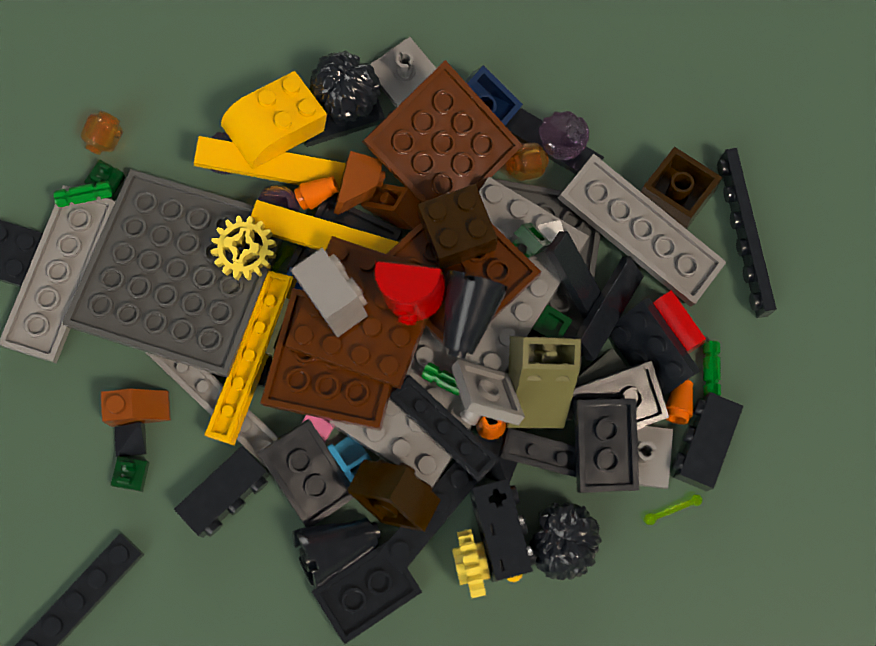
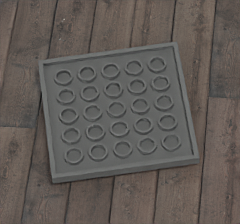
(158, 282)

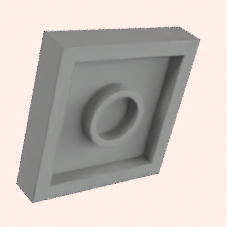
(402, 70)
(486, 394)
(654, 456)

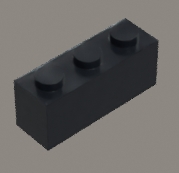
(707, 441)
(222, 493)

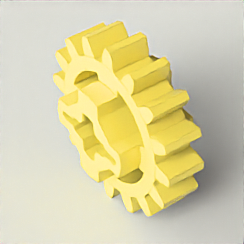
(241, 260)
(471, 563)

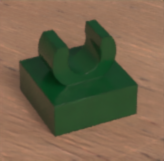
(105, 172)
(531, 238)
(551, 323)
(130, 474)

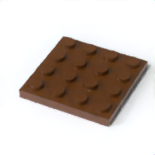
(442, 138)
(503, 265)
(377, 344)
(319, 388)

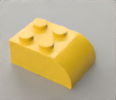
(274, 119)

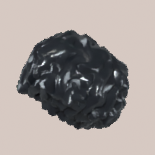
(345, 86)
(566, 542)

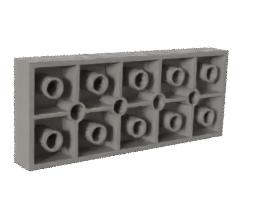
(400, 437)

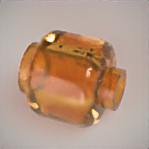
(101, 132)
(528, 162)

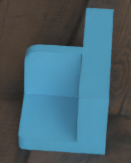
(349, 456)

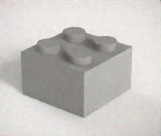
(331, 291)

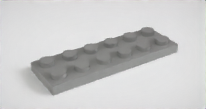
(642, 230)
(54, 278)

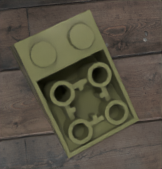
(544, 378)

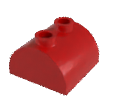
(410, 290)
(680, 321)

